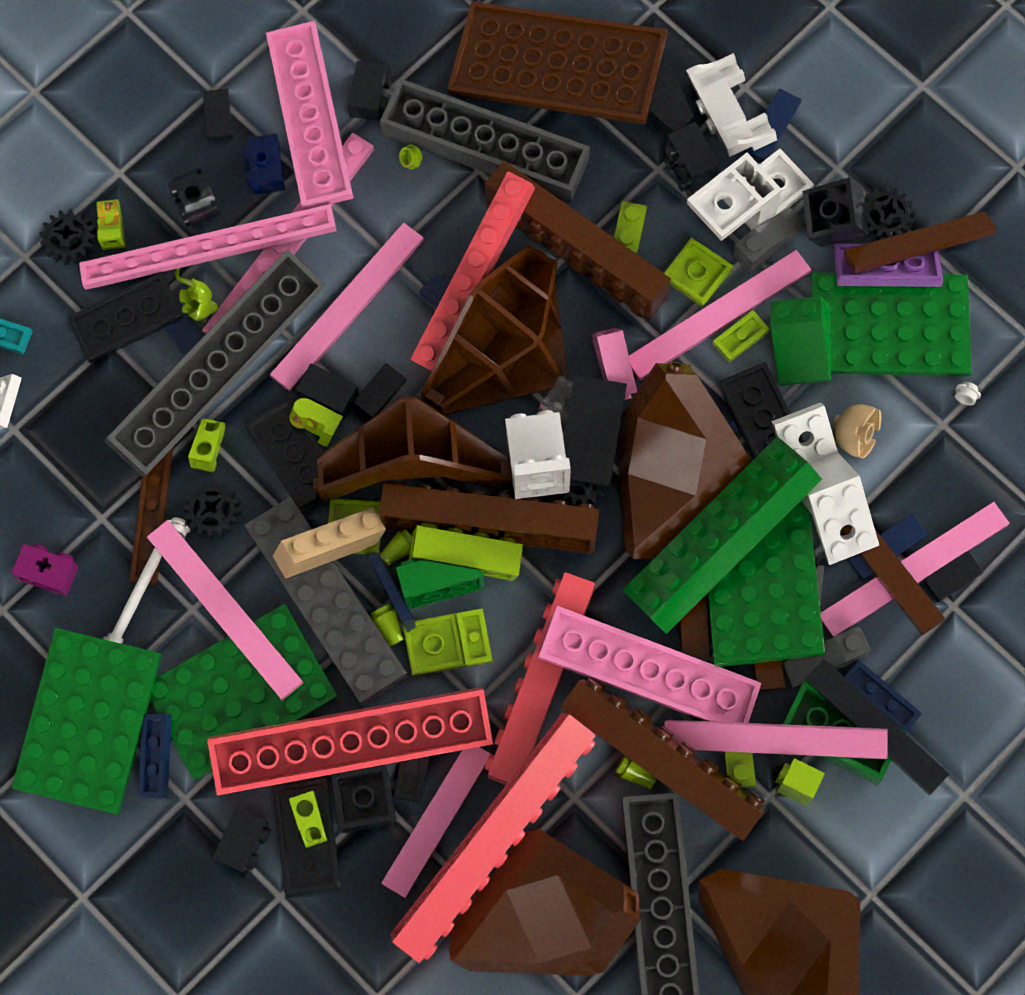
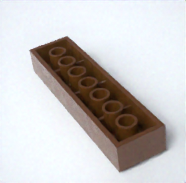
(587, 248)
(525, 521)
(664, 757)

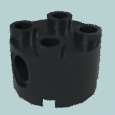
(189, 186)

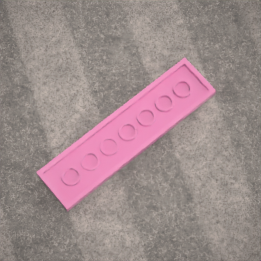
(309, 116)
(647, 669)

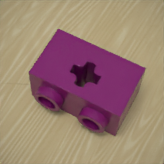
(56, 579)

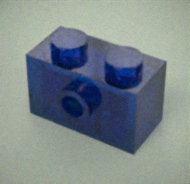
(265, 164)

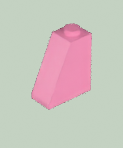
(614, 358)

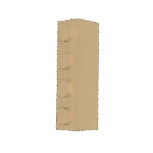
(329, 542)

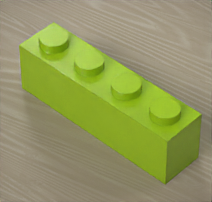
(477, 551)

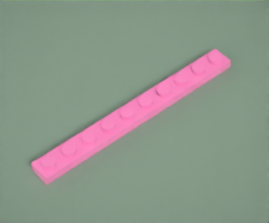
(356, 153)
(207, 247)

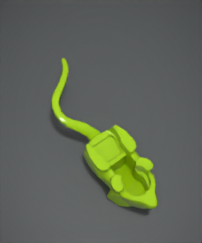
(196, 299)

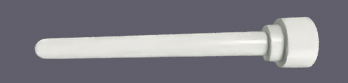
(135, 597)

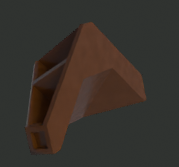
(504, 339)
(409, 443)
(671, 457)
(545, 914)
(784, 933)

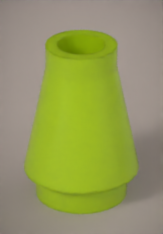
(397, 548)
(388, 624)
(634, 773)

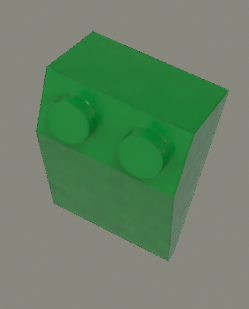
(802, 340)
(434, 582)

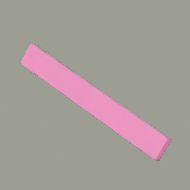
(347, 307)
(719, 314)
(919, 564)
(225, 610)
(781, 738)

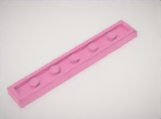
(436, 821)

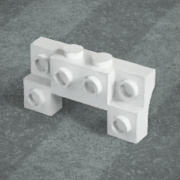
(725, 117)

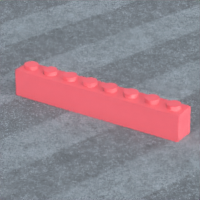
(475, 265)
(537, 687)

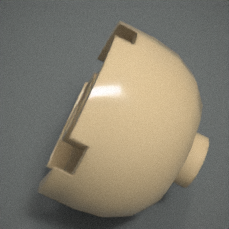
(855, 429)

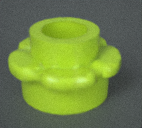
(410, 157)

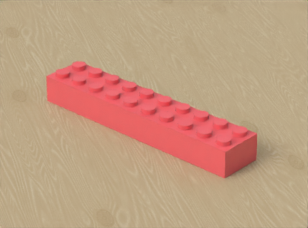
(349, 740)
(491, 837)

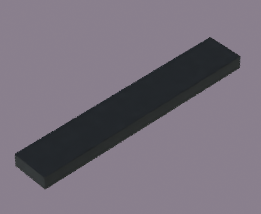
(865, 714)

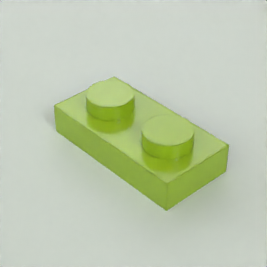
(630, 225)
(741, 336)
(474, 638)
(741, 767)

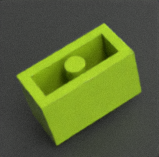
(799, 781)

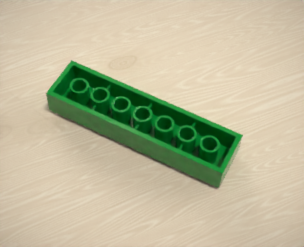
(722, 534)

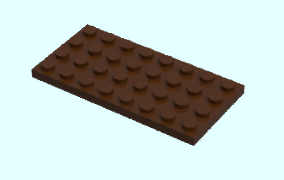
(558, 62)

